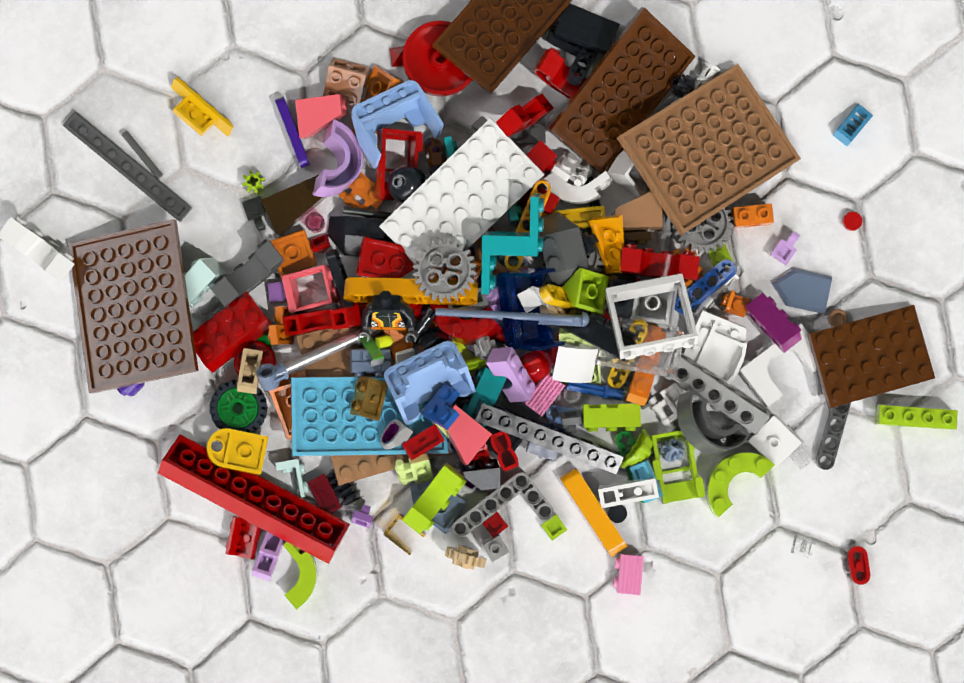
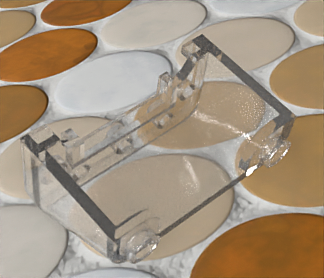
(660, 363)

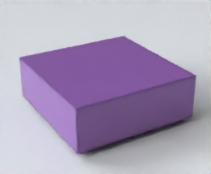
(276, 292)

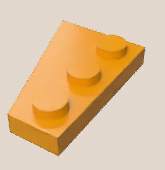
(611, 240)

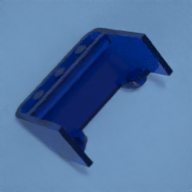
(524, 333)

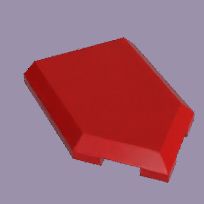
(382, 259)

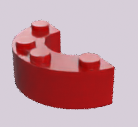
(554, 72)
(658, 265)
(465, 330)

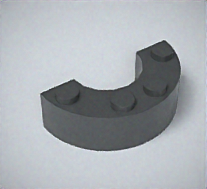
(250, 275)
(701, 432)

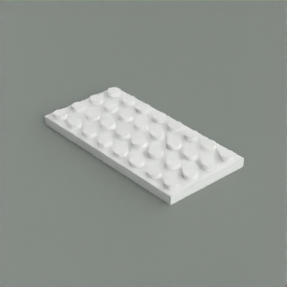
(464, 194)

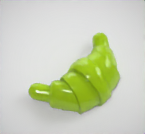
(639, 451)

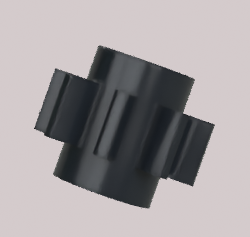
(682, 85)
(589, 242)

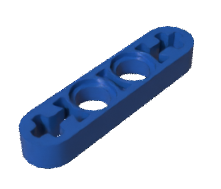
(703, 284)

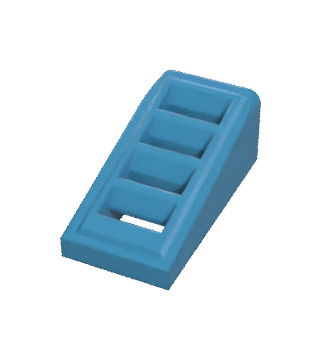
(846, 135)

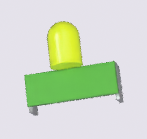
(373, 348)

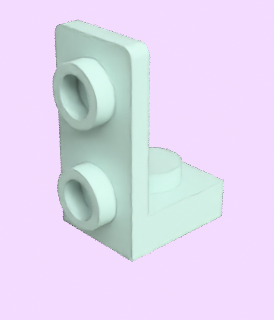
(287, 466)

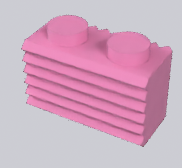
(544, 394)
(629, 574)

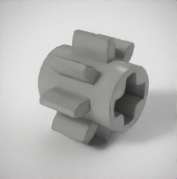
(483, 347)

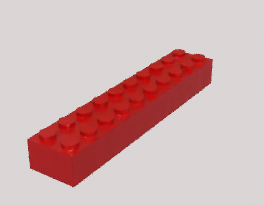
(254, 500)

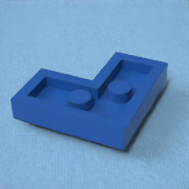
(439, 409)

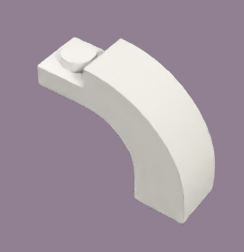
(578, 194)

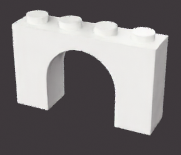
(756, 370)

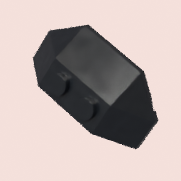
(349, 231)

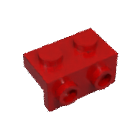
(242, 538)

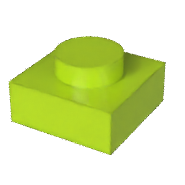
(719, 255)
(554, 527)

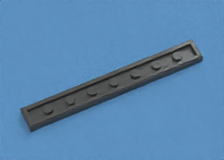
(127, 166)

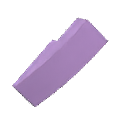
(267, 557)

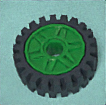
(223, 411)

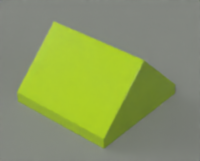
(587, 290)

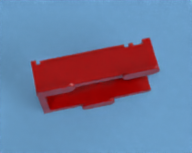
(415, 145)

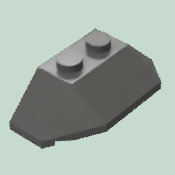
(562, 248)

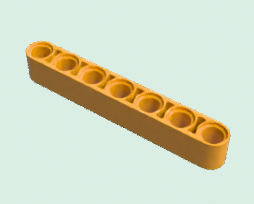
(364, 289)

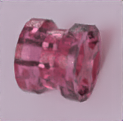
(317, 225)

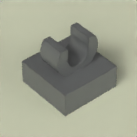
(571, 419)

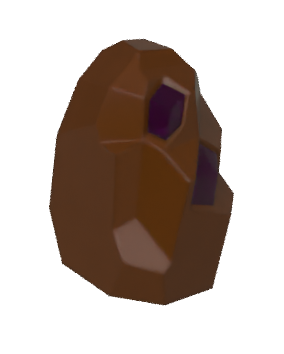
(434, 152)

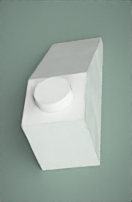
(627, 492)

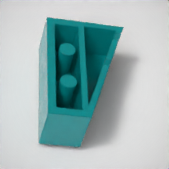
(487, 389)

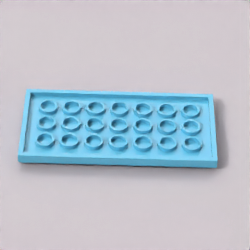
(327, 428)

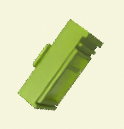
(680, 490)

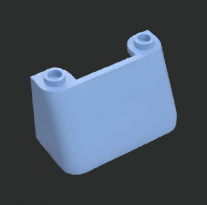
(424, 374)

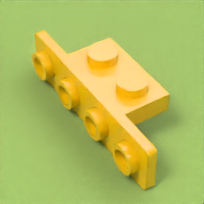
(198, 112)

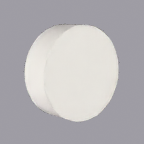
(571, 396)

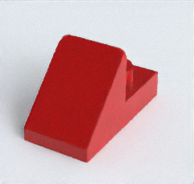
(550, 204)

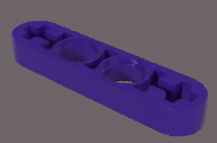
(292, 132)

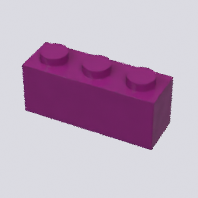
(774, 322)

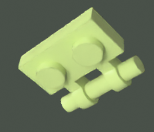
(416, 470)

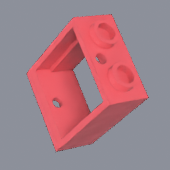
(292, 292)

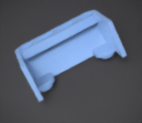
(399, 102)

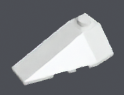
(627, 175)

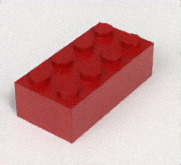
(230, 331)

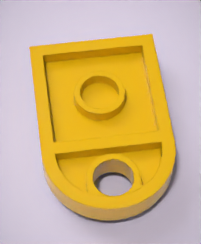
(239, 450)

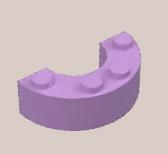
(349, 160)

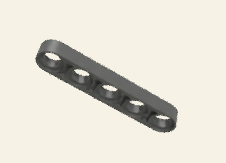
(835, 434)

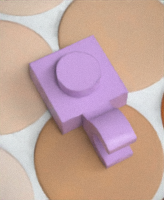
(784, 250)

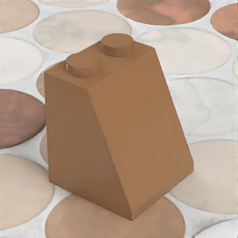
(641, 214)

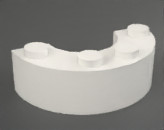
(36, 248)

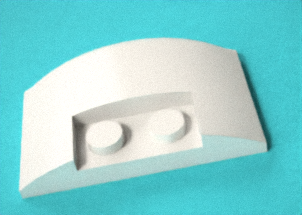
(719, 347)

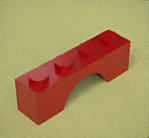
(522, 117)
(321, 320)

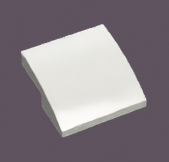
(575, 363)

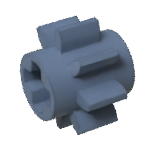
(672, 450)

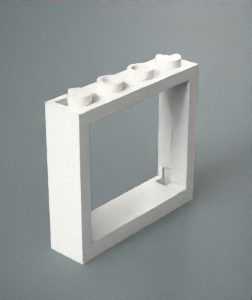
(647, 288)

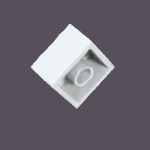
(655, 308)

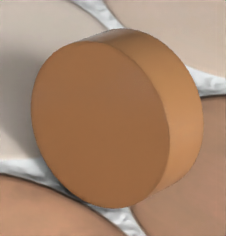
(837, 317)

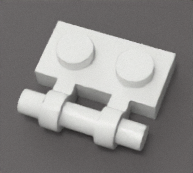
(569, 168)
(670, 397)

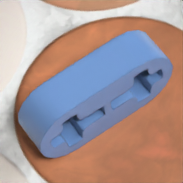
(559, 409)

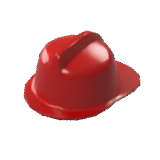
(537, 364)

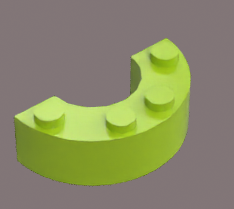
(723, 473)
(435, 497)

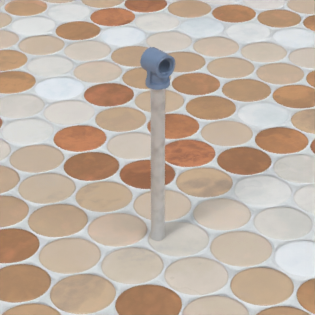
(271, 375)

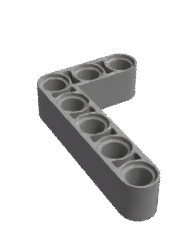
(500, 502)

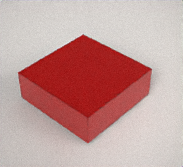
(495, 524)

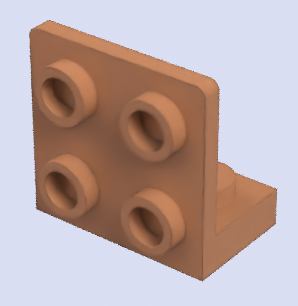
(347, 80)

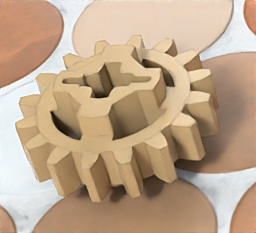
(465, 557)

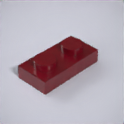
(324, 494)

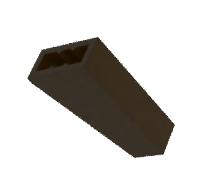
(291, 205)

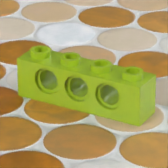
(916, 417)

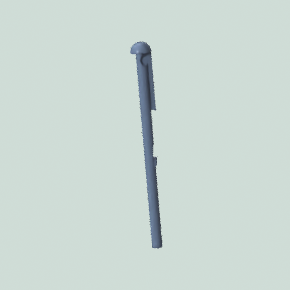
(544, 319)

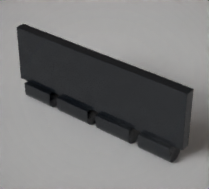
(599, 334)

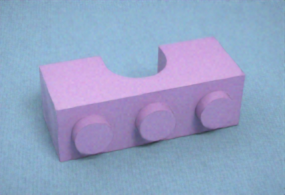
(506, 363)

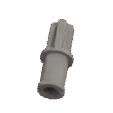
(664, 234)

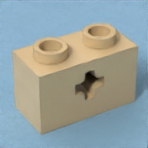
(248, 377)

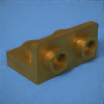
(369, 398)

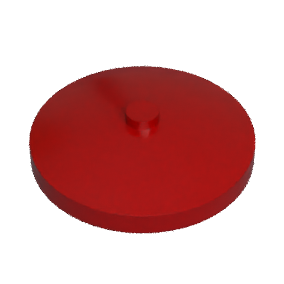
(427, 66)

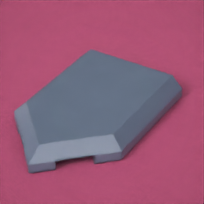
(804, 290)
(444, 518)

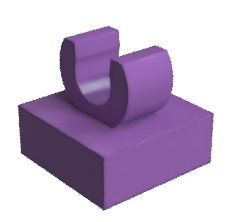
(363, 518)

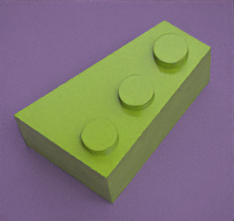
(611, 416)

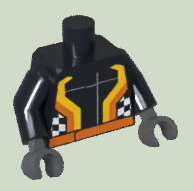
(388, 313)

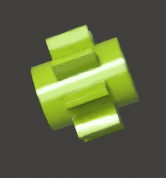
(249, 179)

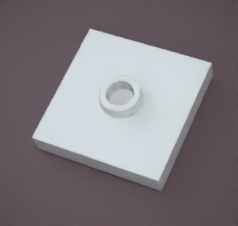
(775, 440)

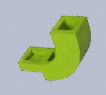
(307, 579)

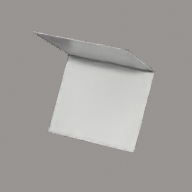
(531, 299)

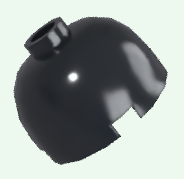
(405, 182)

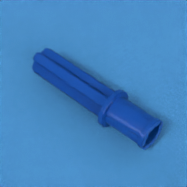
(597, 390)

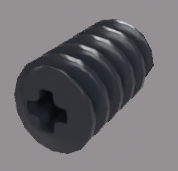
(346, 490)

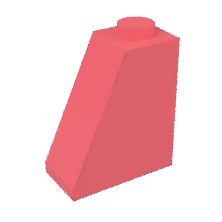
(318, 112)
(467, 436)

